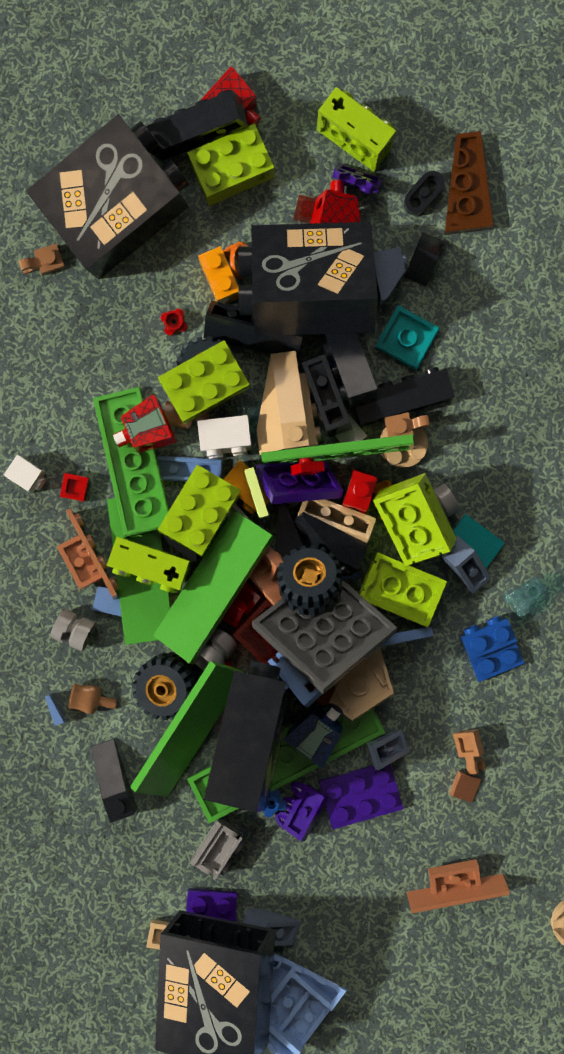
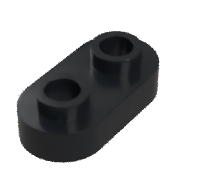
(424, 194)

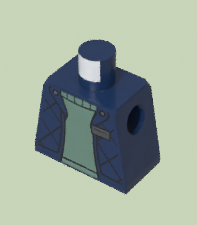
(316, 733)

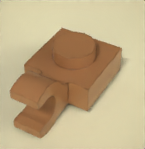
(46, 259)
(403, 425)
(470, 746)

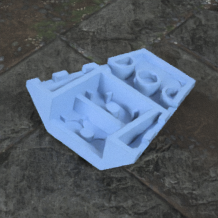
(298, 1005)

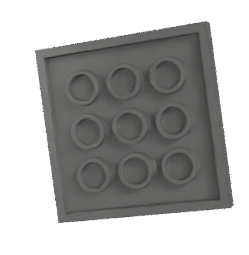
(327, 643)

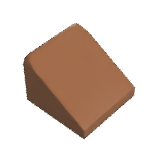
(464, 786)

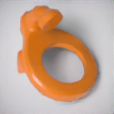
(231, 252)

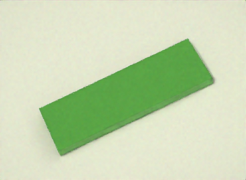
(341, 450)
(133, 474)
(213, 586)
(141, 604)
(186, 731)

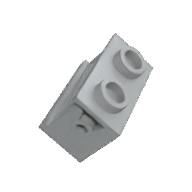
(217, 848)

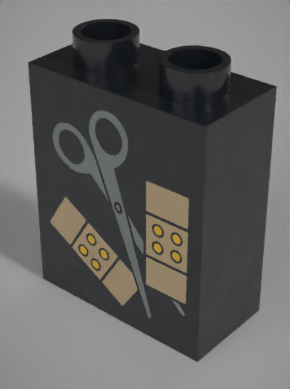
(110, 195)
(309, 279)
(249, 739)
(214, 986)

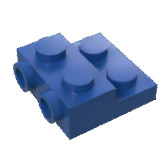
(491, 648)

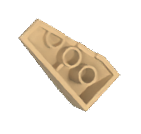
(282, 408)

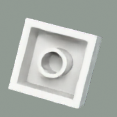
(225, 436)

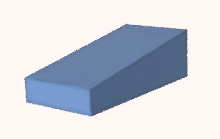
(55, 711)

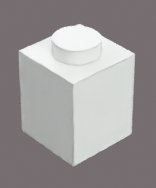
(25, 474)

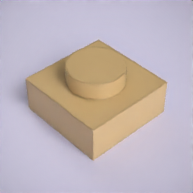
(156, 929)

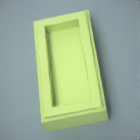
(256, 493)

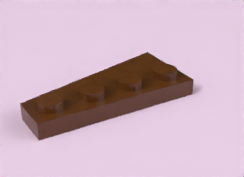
(468, 191)

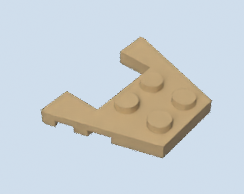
(363, 687)

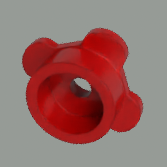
(168, 317)

